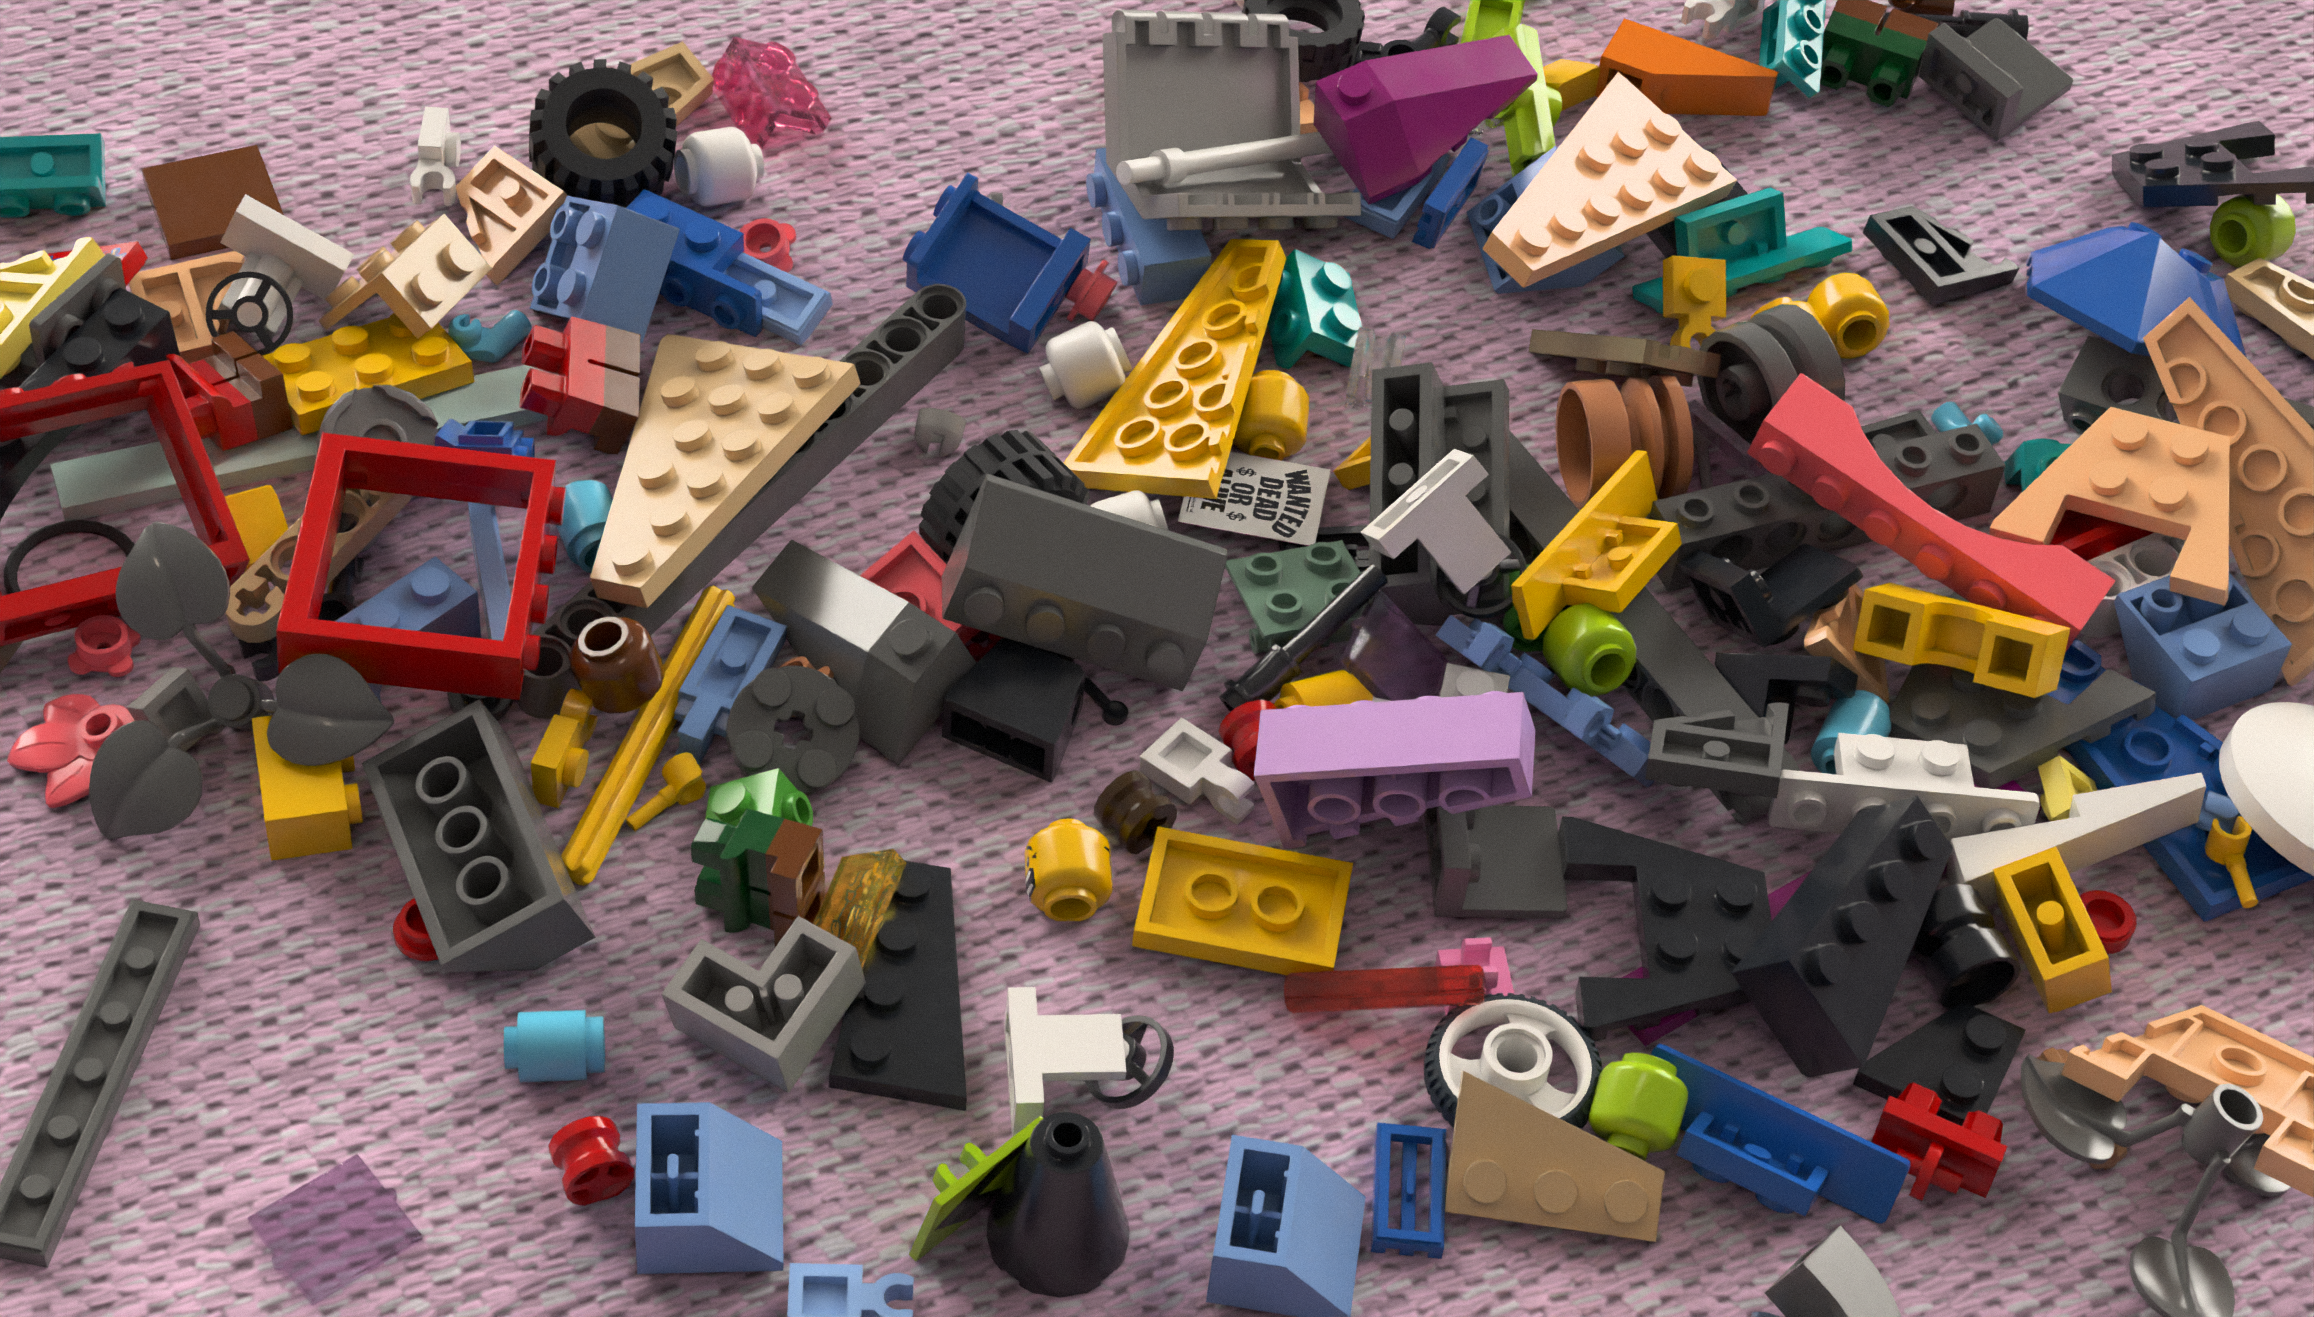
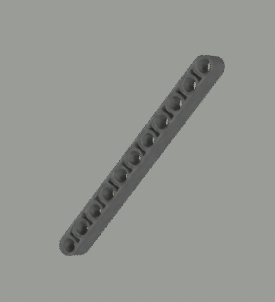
(891, 367)

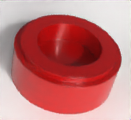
(2111, 917)

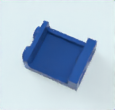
(999, 261)

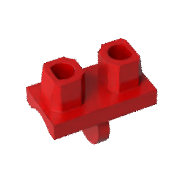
(1940, 1149)

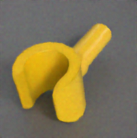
(684, 786)
(2230, 851)

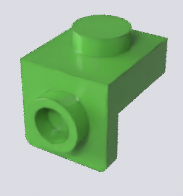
(763, 792)

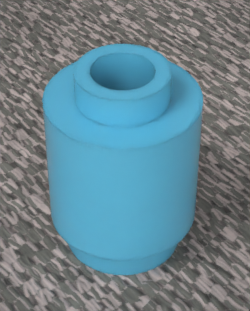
(584, 520)
(1856, 715)
(555, 1046)

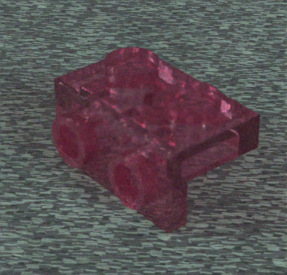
(766, 90)

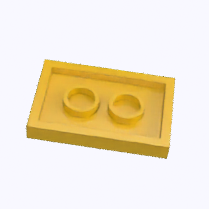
(364, 357)
(1242, 903)

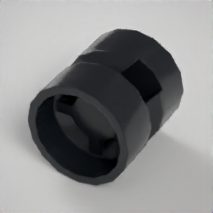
(1963, 950)

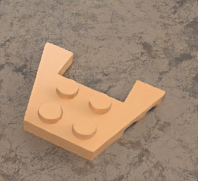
(2143, 477)
(2195, 1055)

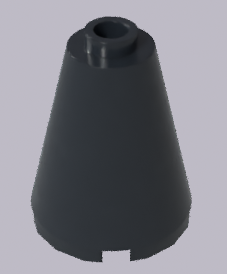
(1060, 1211)

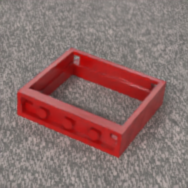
(83, 400)
(413, 656)

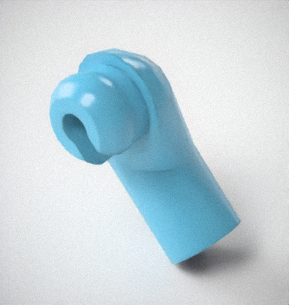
(487, 343)
(1950, 416)

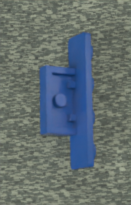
(698, 265)
(1779, 1148)

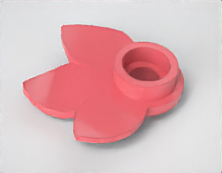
(67, 744)

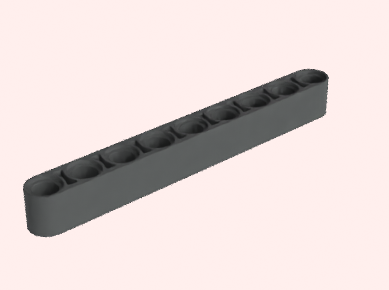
(1669, 669)

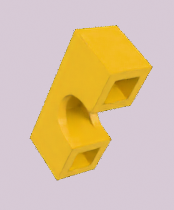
(1935, 629)

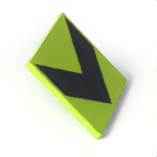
(971, 1193)

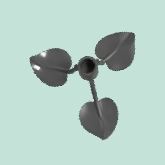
(319, 715)
(2218, 1133)

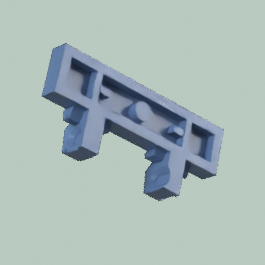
(1577, 712)

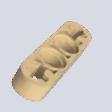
(253, 585)

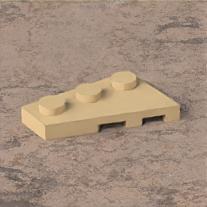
(682, 79)
(2277, 300)
(1542, 1171)

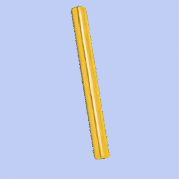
(640, 745)

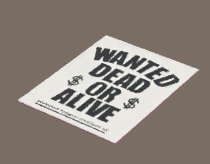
(1263, 500)

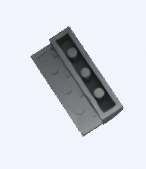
(1411, 431)

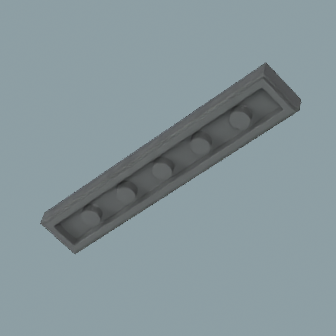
(91, 1079)

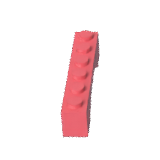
(1823, 451)

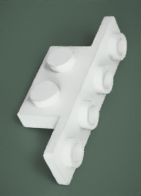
(1885, 770)

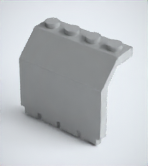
(1210, 85)

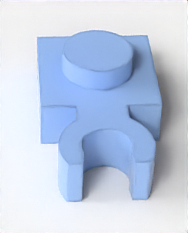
(839, 1292)

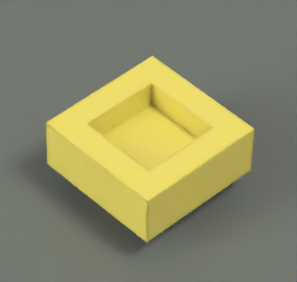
(2060, 783)

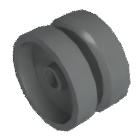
(1763, 361)

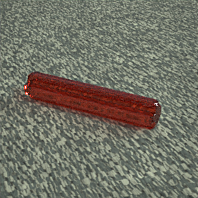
(1385, 988)

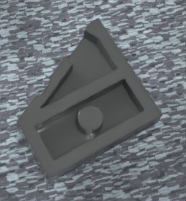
(1720, 752)

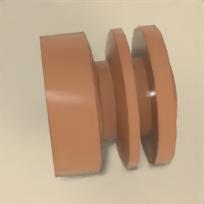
(1605, 426)

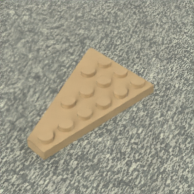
(703, 446)

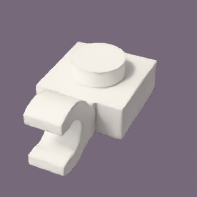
(1720, 14)
(436, 152)
(1195, 763)

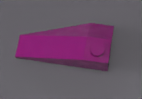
(1409, 109)

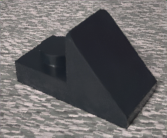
(1786, 679)

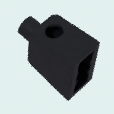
(1017, 707)

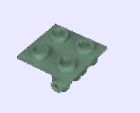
(1291, 588)

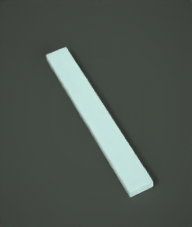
(143, 476)

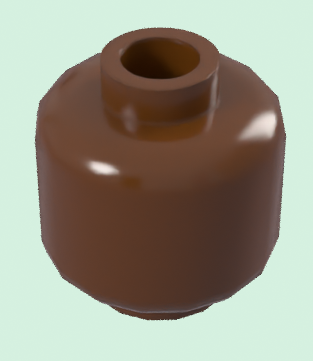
(616, 664)

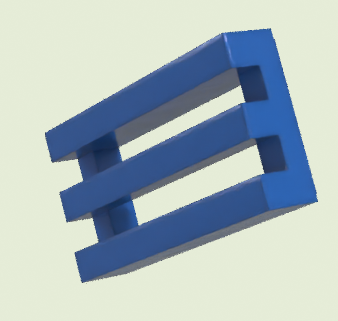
(1451, 193)
(1406, 1237)

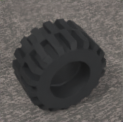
(609, 98)
(1009, 456)

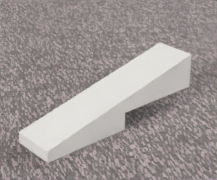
(2097, 828)

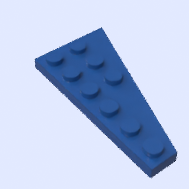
(2165, 749)

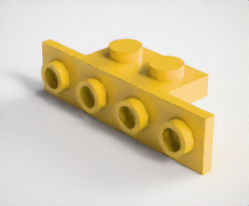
(1600, 553)

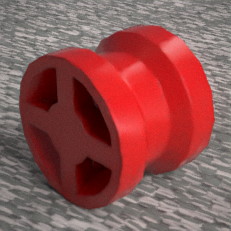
(1240, 734)
(591, 1160)

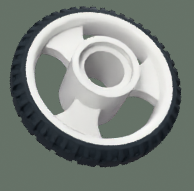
(1515, 1046)

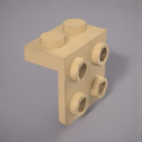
(418, 280)

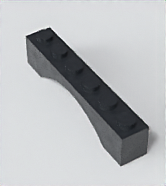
(116, 334)

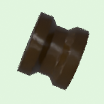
(1134, 811)

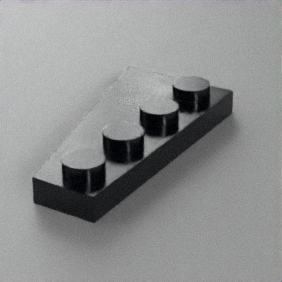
(906, 1021)

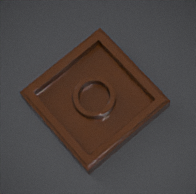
(200, 195)

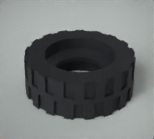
(1325, 51)

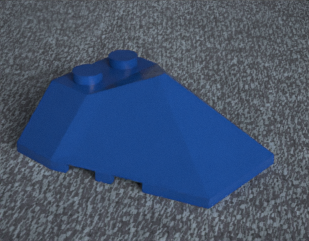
(2126, 284)

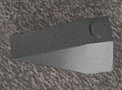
(875, 643)

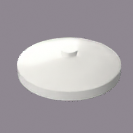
(2271, 776)

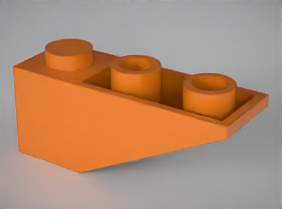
(1684, 74)

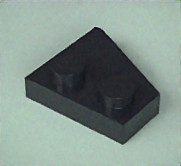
(1934, 256)
(1955, 1055)

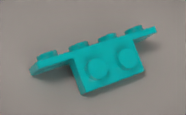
(1794, 42)
(1751, 239)

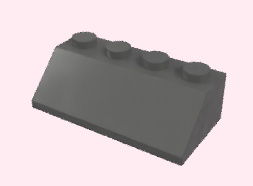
(1083, 583)
(477, 847)

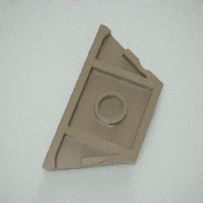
(1626, 355)

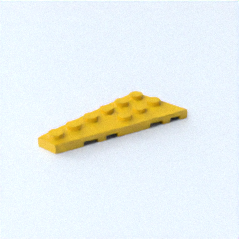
(1184, 398)

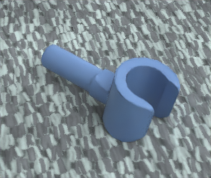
(2217, 807)

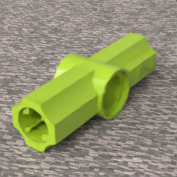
(1535, 112)

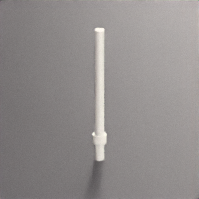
(1173, 164)

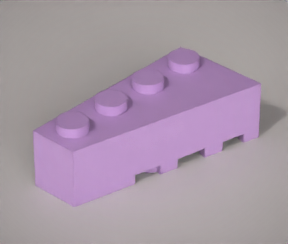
(1391, 761)

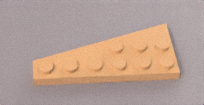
(1605, 185)
(2268, 468)

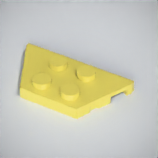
(30, 287)

